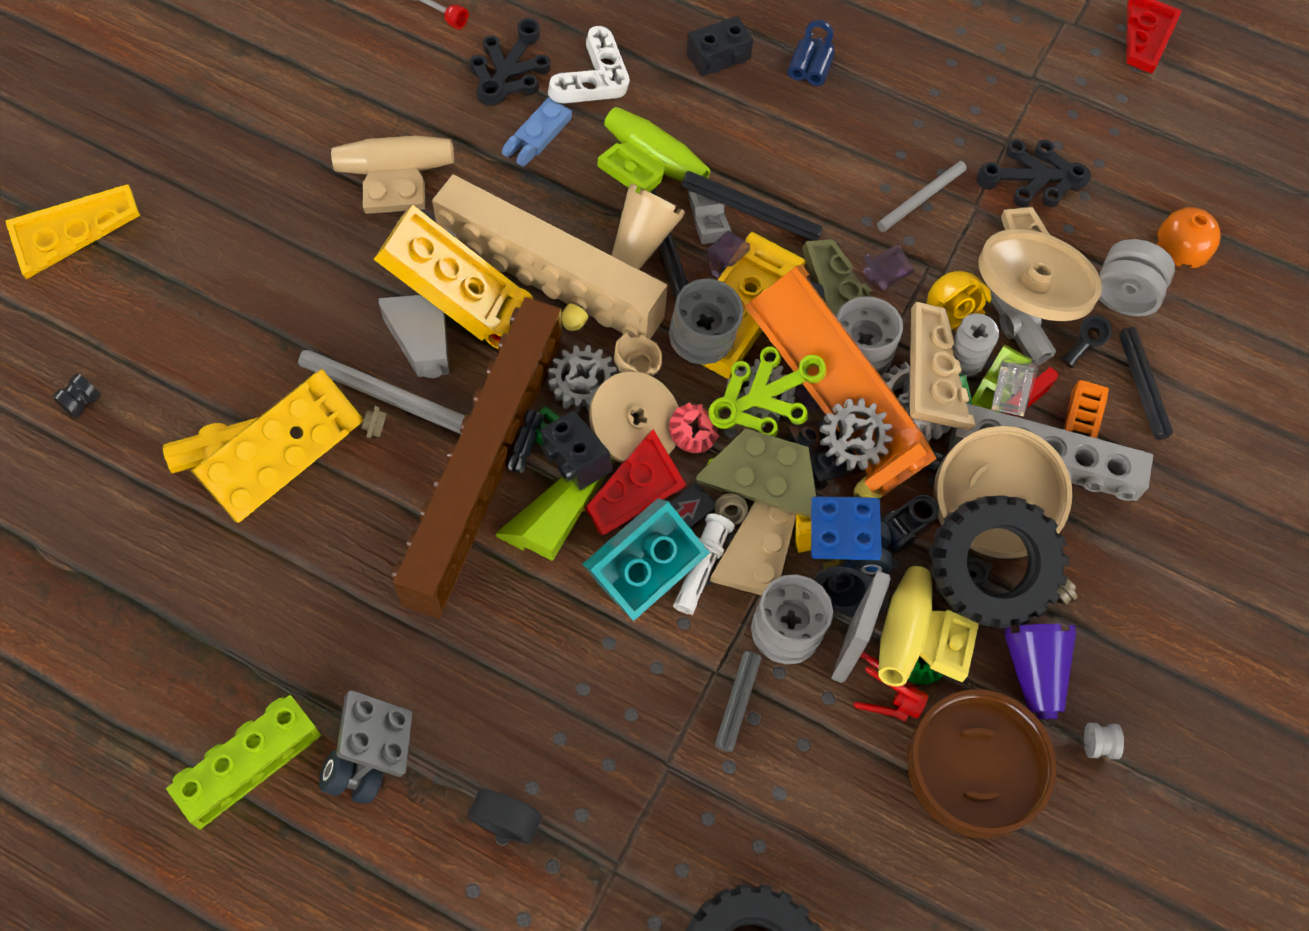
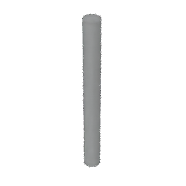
(921, 196)

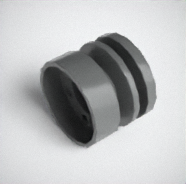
(705, 321)

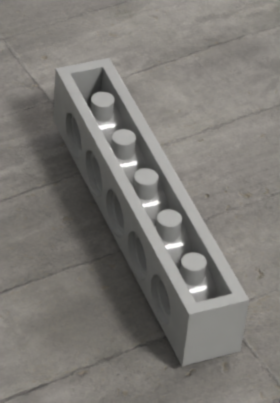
(1098, 456)

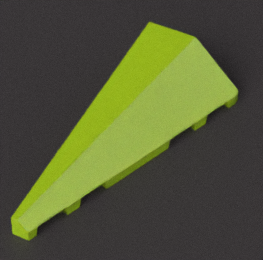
(549, 518)

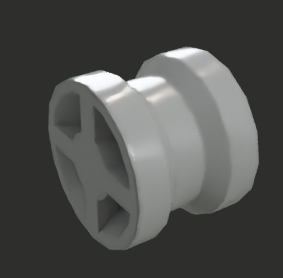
(1103, 741)

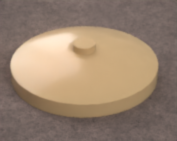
(1040, 275)

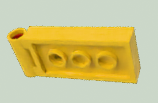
(451, 276)
(749, 278)
(265, 454)

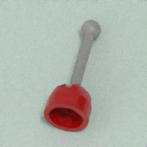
(455, 15)

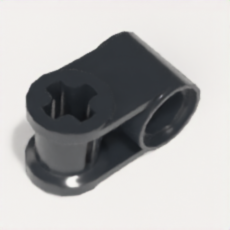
(906, 526)

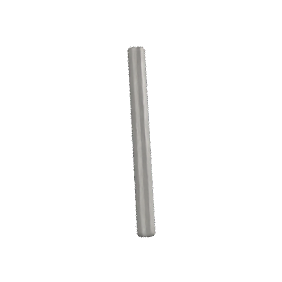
(382, 390)

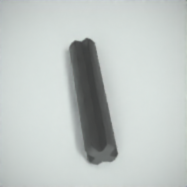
(738, 701)

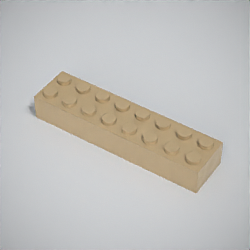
(551, 259)

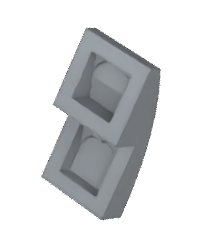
(708, 218)

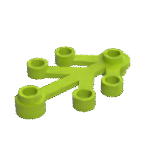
(762, 395)

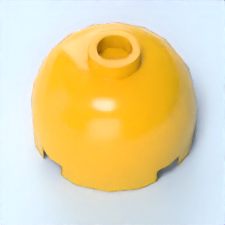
(960, 295)

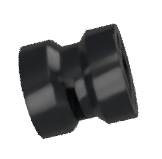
(76, 395)

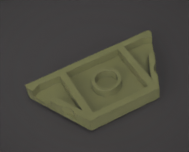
(764, 472)

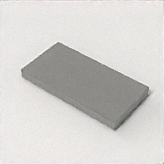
(861, 627)

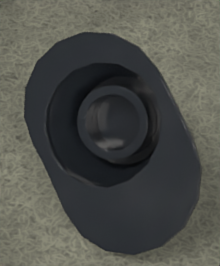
(845, 585)

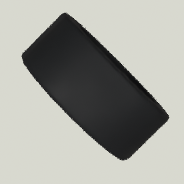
(505, 816)

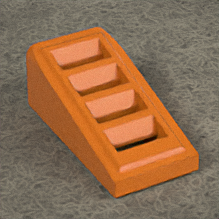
(1090, 397)

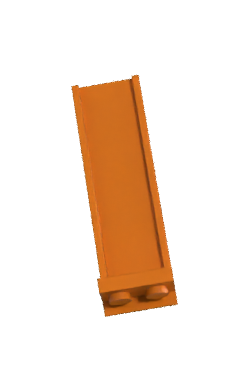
(804, 325)

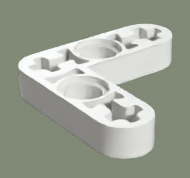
(569, 87)

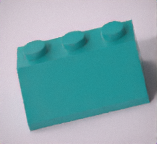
(646, 558)

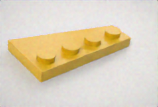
(63, 229)

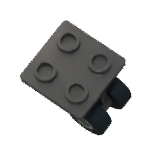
(370, 742)

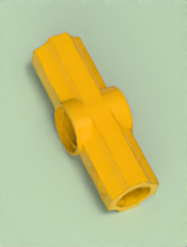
(195, 449)

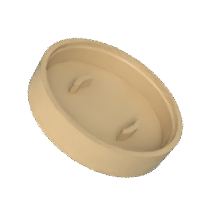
(999, 464)

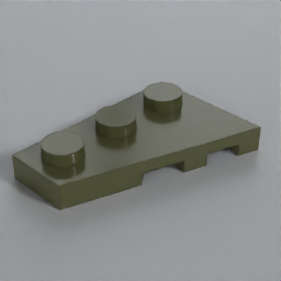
(833, 271)

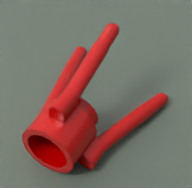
(908, 697)

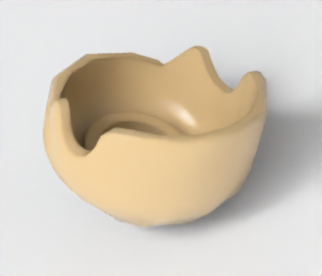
(637, 355)

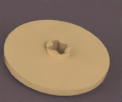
(622, 397)

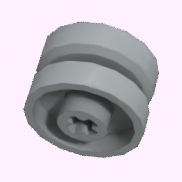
(1135, 277)

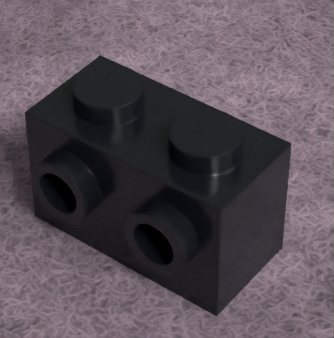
(719, 46)
(576, 450)

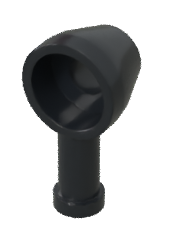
(1100, 326)

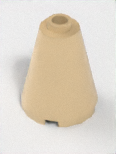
(643, 226)

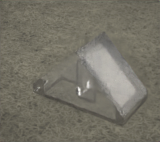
(1014, 386)

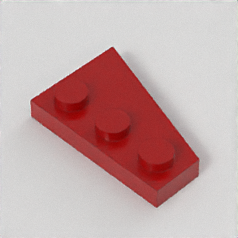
(1148, 32)
(635, 485)

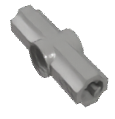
(1025, 330)

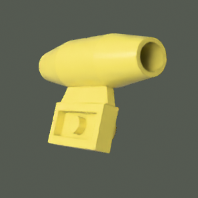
(915, 630)

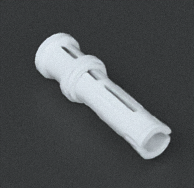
(695, 580)

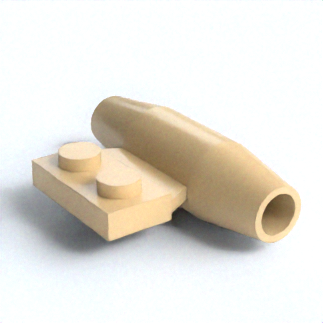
(393, 168)

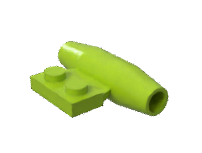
(645, 153)

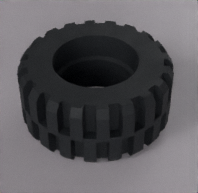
(1043, 570)
(752, 907)

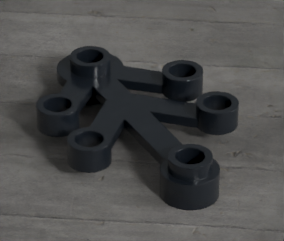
(493, 90)
(1072, 175)

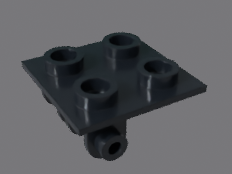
(822, 466)

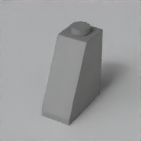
(419, 332)

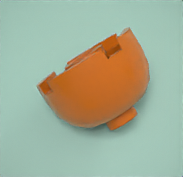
(1189, 236)

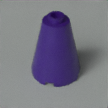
(1043, 665)

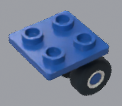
(850, 531)

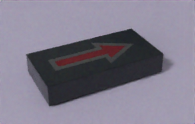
(693, 505)

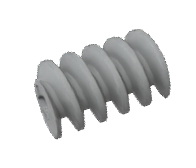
(974, 343)

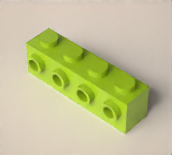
(243, 761)

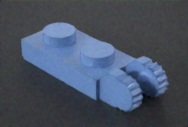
(537, 131)

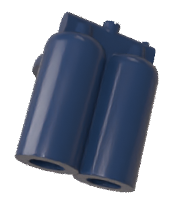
(813, 56)

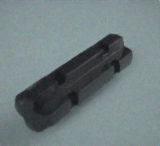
(524, 441)

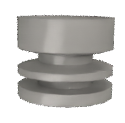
(874, 328)
(801, 605)

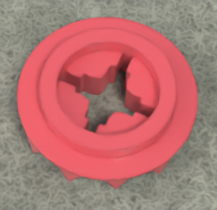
(682, 432)

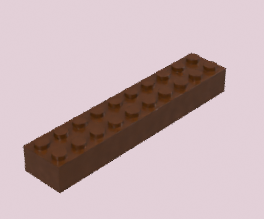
(478, 460)

